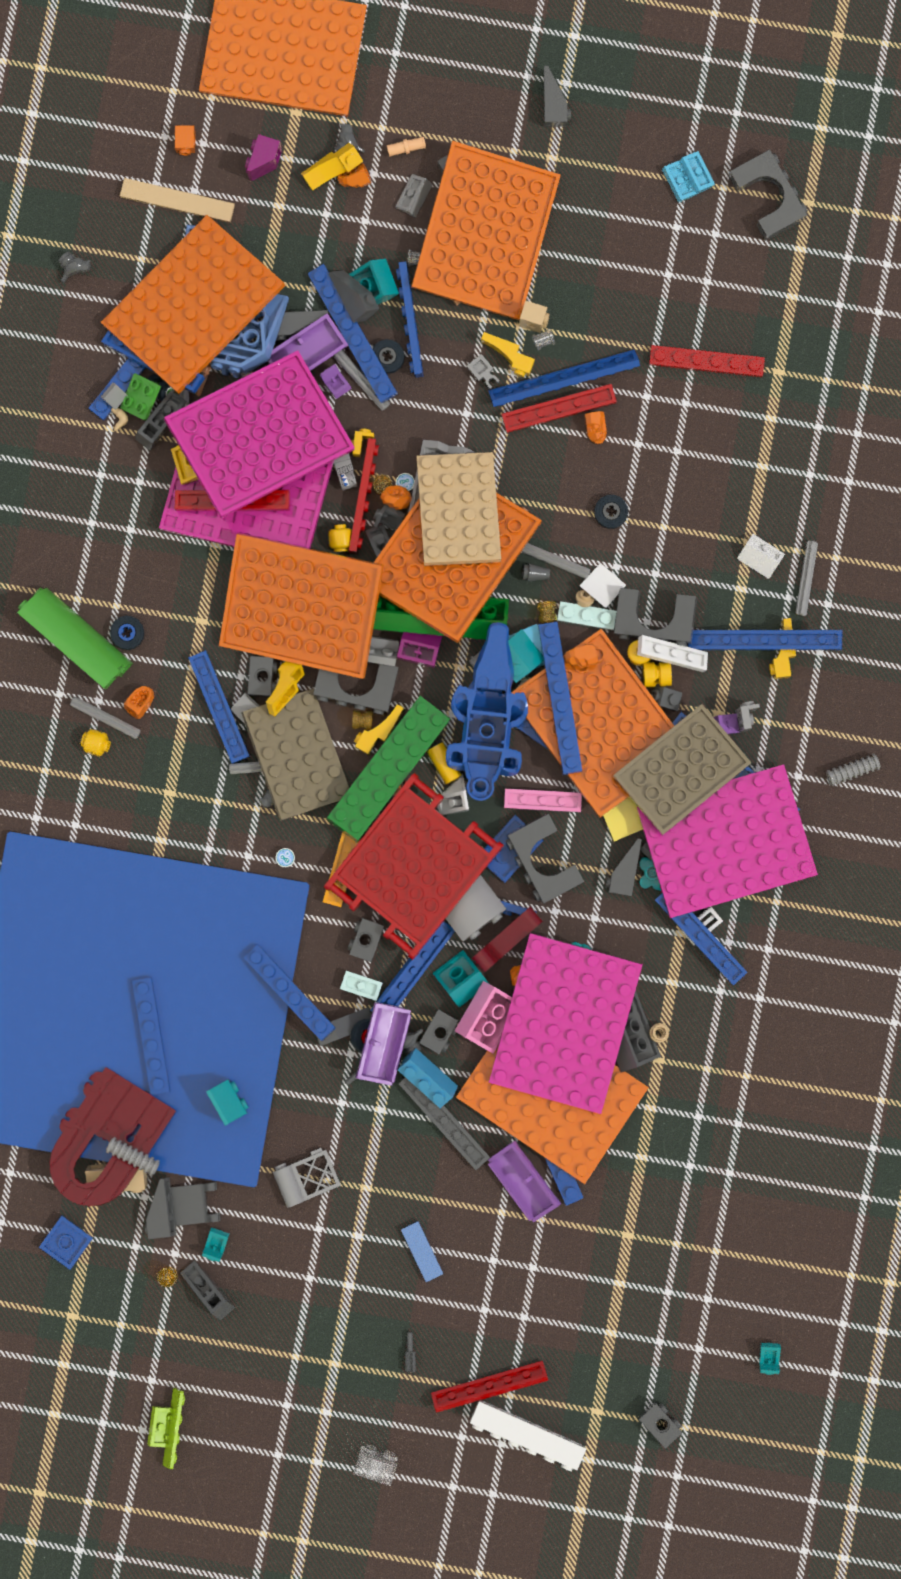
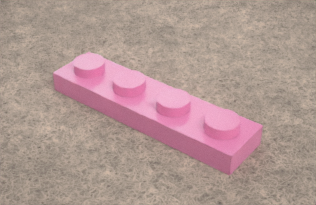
(542, 800)

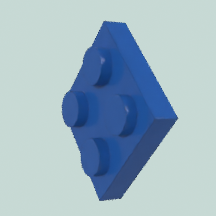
(66, 1242)

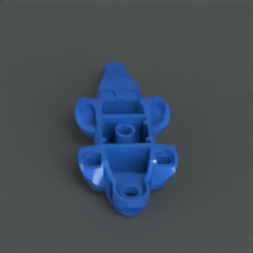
(488, 718)

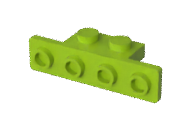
(165, 1427)

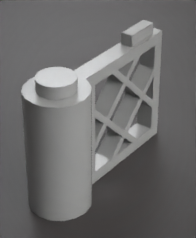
(291, 1185)

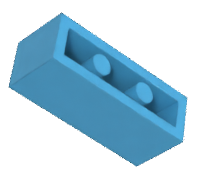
(427, 1078)

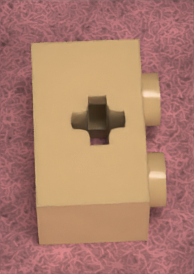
(534, 317)

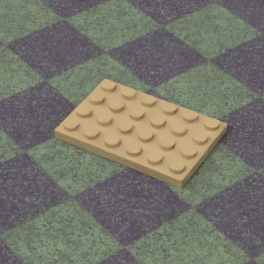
(458, 509)

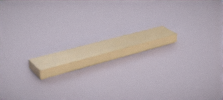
(177, 200)

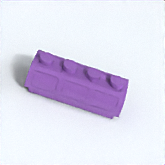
(314, 343)
(383, 1043)
(523, 1182)

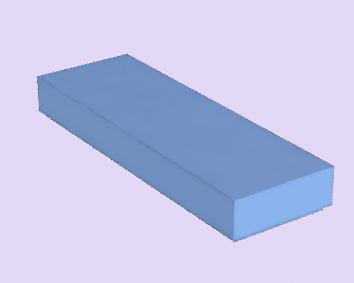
(422, 1251)

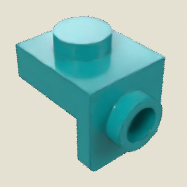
(215, 1245)
(769, 1358)

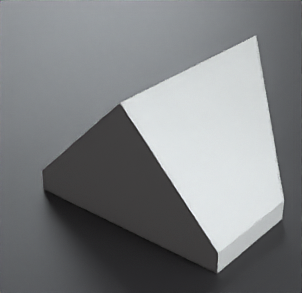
(454, 798)

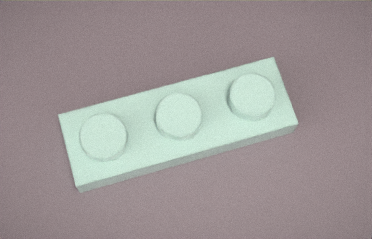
(586, 616)

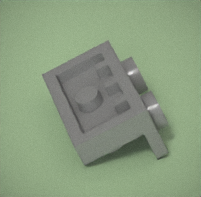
(383, 651)
(745, 719)

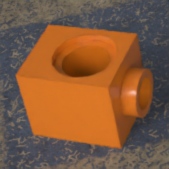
(185, 140)

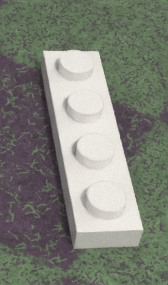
(672, 653)

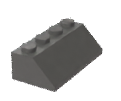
(636, 1044)

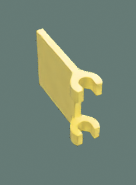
(623, 820)

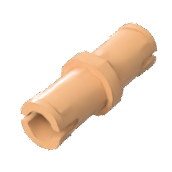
(406, 146)

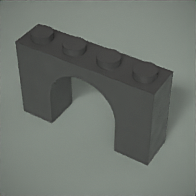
(766, 168)
(678, 631)
(376, 699)
(545, 886)

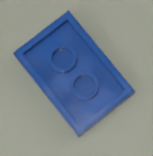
(504, 863)

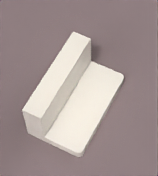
(760, 556)

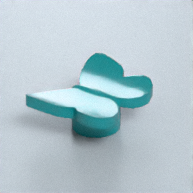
(650, 876)

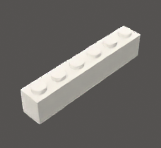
(527, 1434)

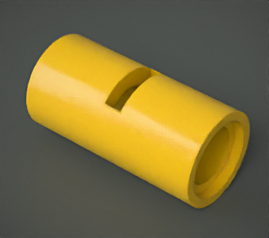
(438, 757)

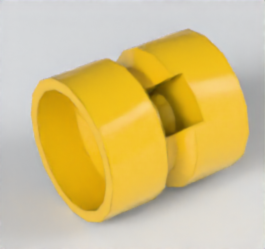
(657, 674)

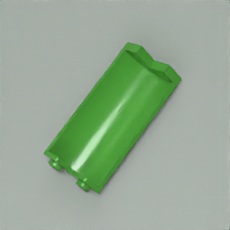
(74, 637)

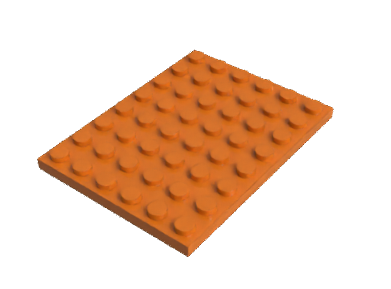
(285, 52)
(485, 230)
(193, 304)
(452, 593)
(301, 605)
(611, 718)
(559, 1132)

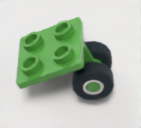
(143, 393)

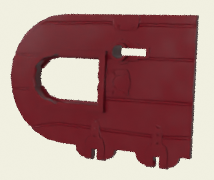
(110, 1110)

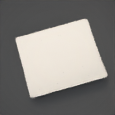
(602, 585)

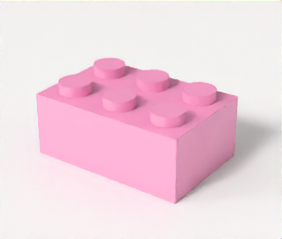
(485, 1017)

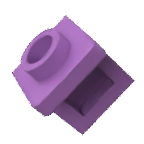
(335, 381)
(728, 723)

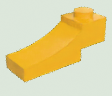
(332, 166)
(520, 363)
(780, 666)
(286, 687)
(367, 739)

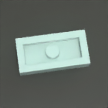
(361, 985)

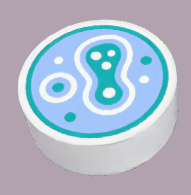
(405, 480)
(285, 857)

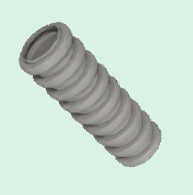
(853, 769)
(128, 1154)

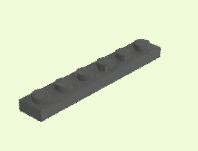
(448, 1126)

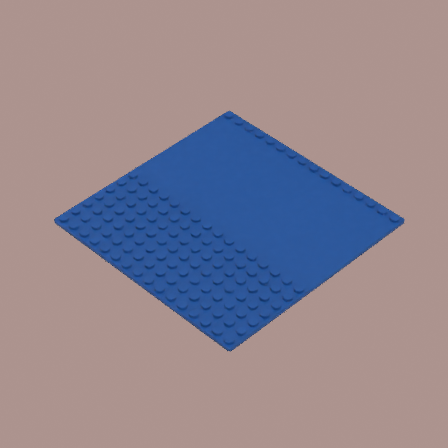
(71, 943)

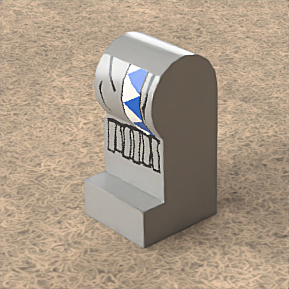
(345, 472)

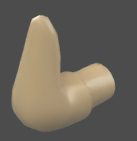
(123, 418)

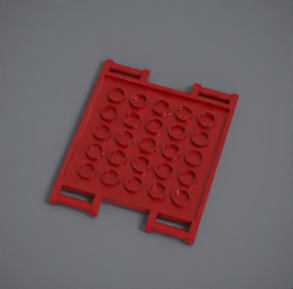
(413, 866)

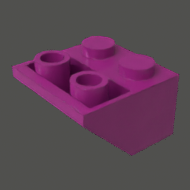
(264, 157)
(419, 648)

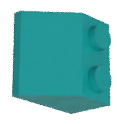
(377, 278)
(524, 655)
(460, 978)
(227, 1101)

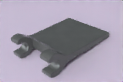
(191, 1204)

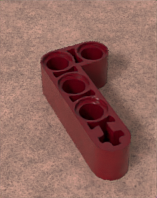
(507, 939)

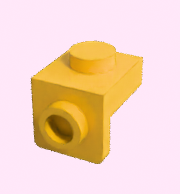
(358, 439)

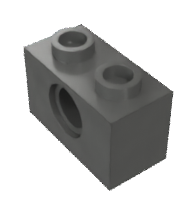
(259, 665)
(370, 928)
(429, 1038)
(663, 1435)

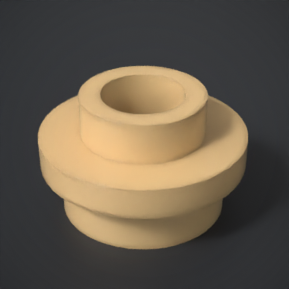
(584, 599)
(665, 1033)

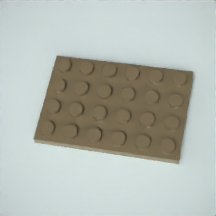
(296, 755)
(682, 769)

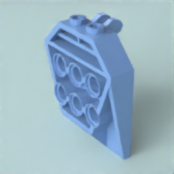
(240, 354)

